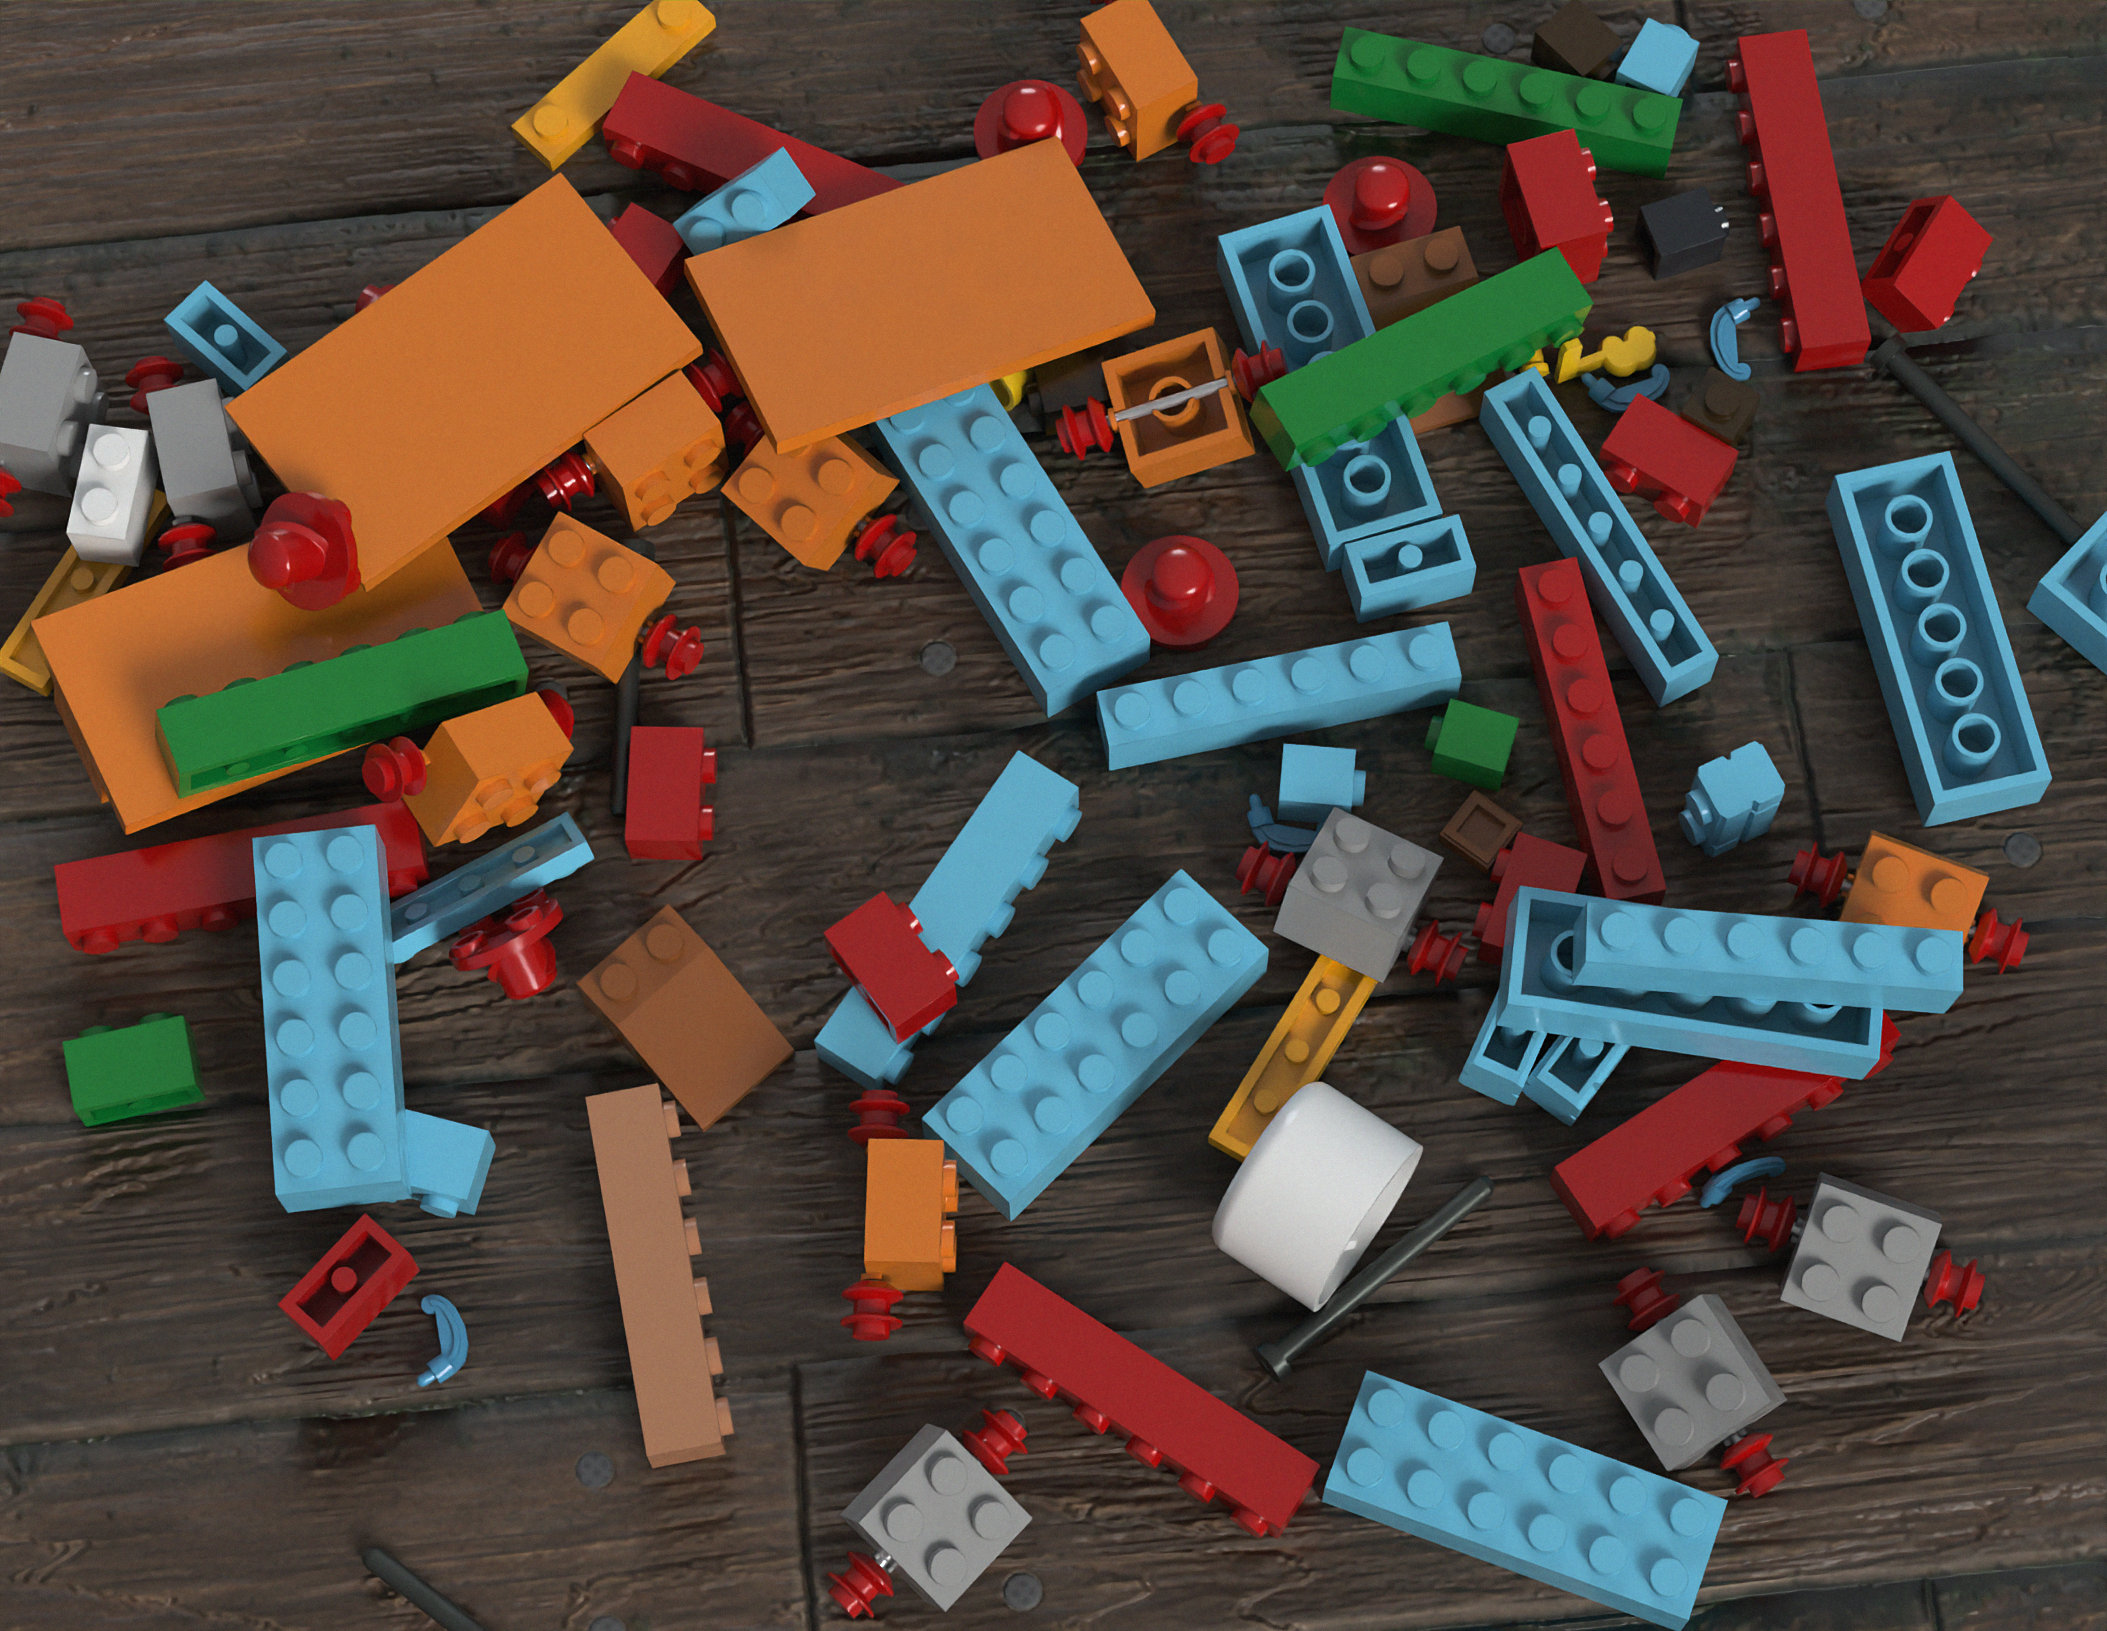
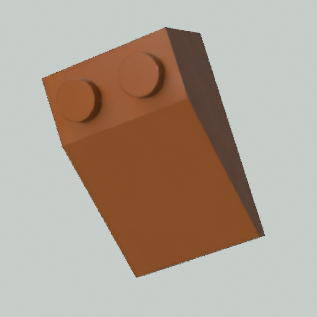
(1411, 278)
(684, 1018)

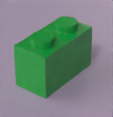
(133, 1069)

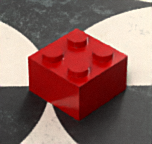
(1553, 203)

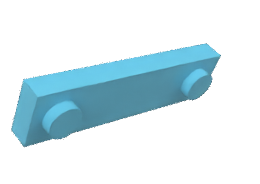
(487, 885)

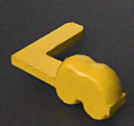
(1617, 356)

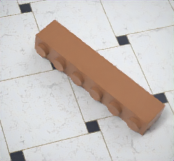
(656, 1275)

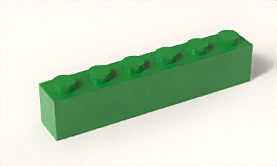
(1502, 100)
(1421, 360)
(340, 702)

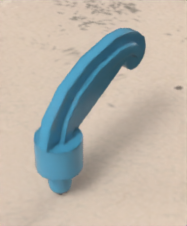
(1723, 336)
(1619, 399)
(1280, 837)
(1720, 1185)
(452, 1340)

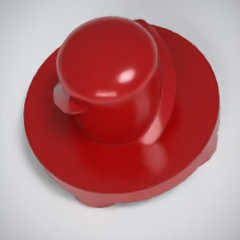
(1028, 114)
(1380, 203)
(306, 550)
(1181, 591)
(513, 946)

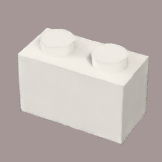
(113, 495)

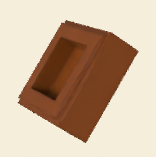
(1480, 831)

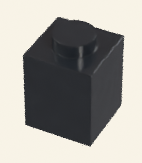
(1681, 233)

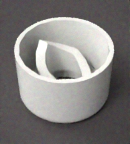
(1314, 1193)

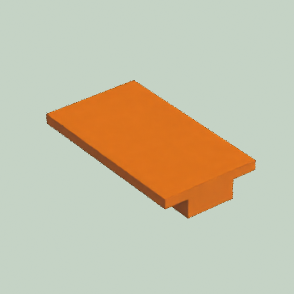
(918, 294)
(466, 377)
(194, 636)

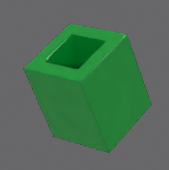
(1471, 744)

